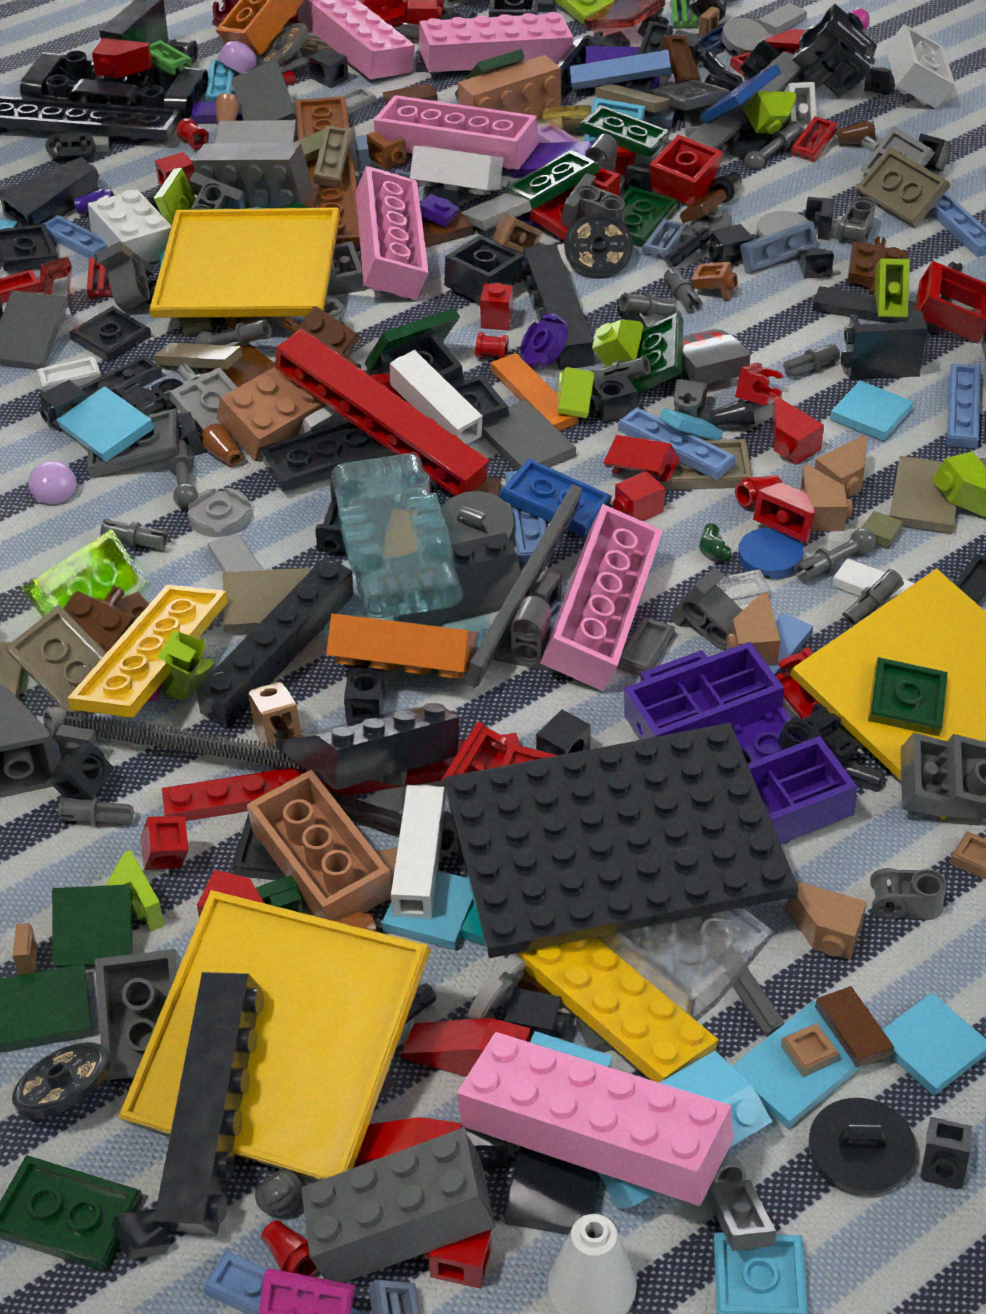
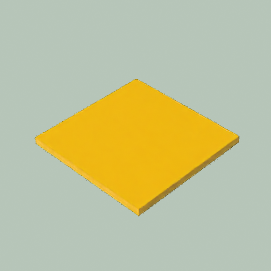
(246, 263)
(923, 626)
(322, 1037)

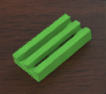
(685, 24)
(165, 57)

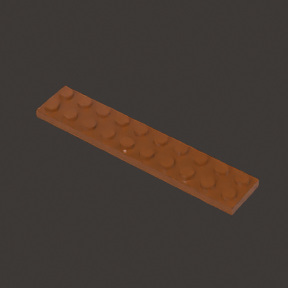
(311, 118)

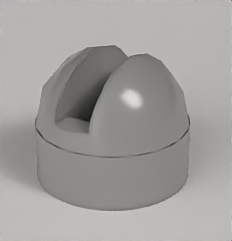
(53, 719)
(730, 1170)

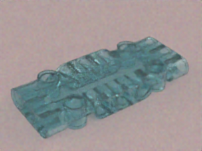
(395, 536)

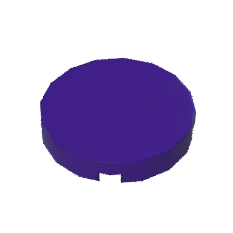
(544, 341)

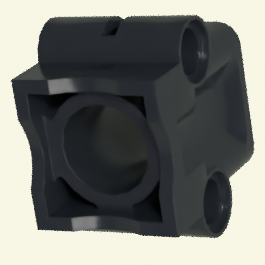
(836, 51)

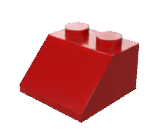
(684, 169)

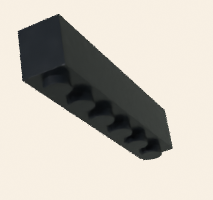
(554, 294)
(275, 641)
(209, 1104)

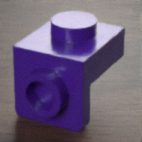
(438, 210)

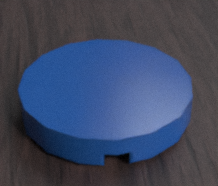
(770, 552)

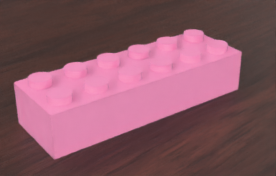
(360, 35)
(464, 42)
(459, 128)
(391, 233)
(602, 598)
(597, 1117)

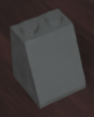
(24, 748)

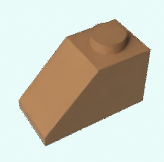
(516, 233)
(845, 465)
(827, 499)
(757, 626)
(827, 919)

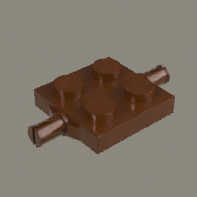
(864, 259)
(328, 331)
(100, 617)

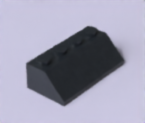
(486, 575)

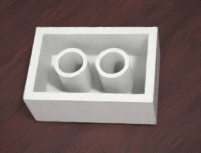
(919, 67)
(456, 169)
(132, 222)

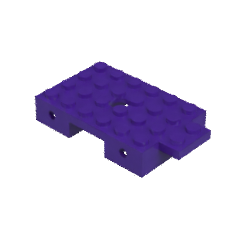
(798, 785)

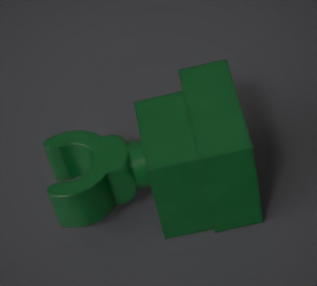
(282, 894)

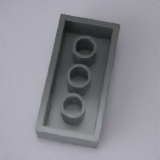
(264, 171)
(397, 1207)

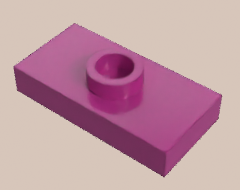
(304, 1294)

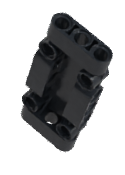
(74, 79)

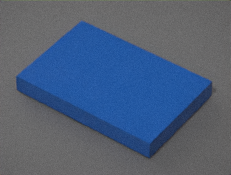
(740, 94)
(542, 491)

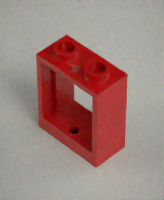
(957, 286)

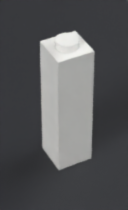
(435, 397)
(418, 852)

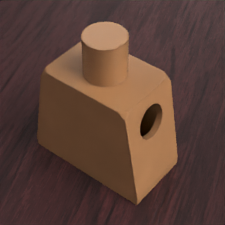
(272, 710)

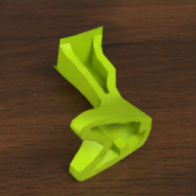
(187, 666)

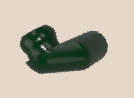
(712, 545)

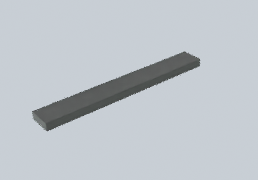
(523, 587)

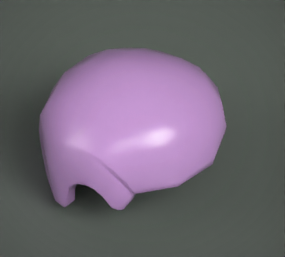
(238, 56)
(52, 482)

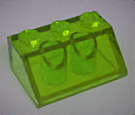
(89, 571)

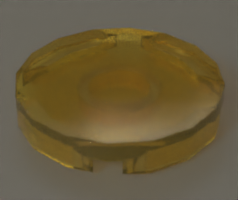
(560, 112)

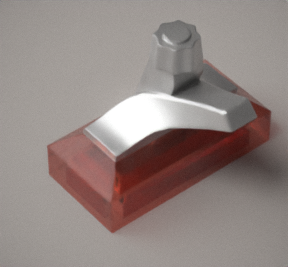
(56, 279)

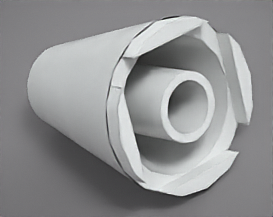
(592, 1271)

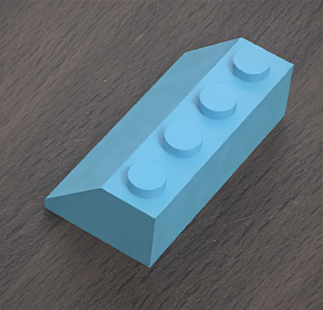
(715, 1080)

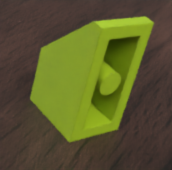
(769, 110)
(892, 287)
(618, 341)
(963, 482)

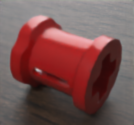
(196, 136)
(491, 346)

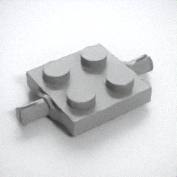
(899, 142)
(201, 395)

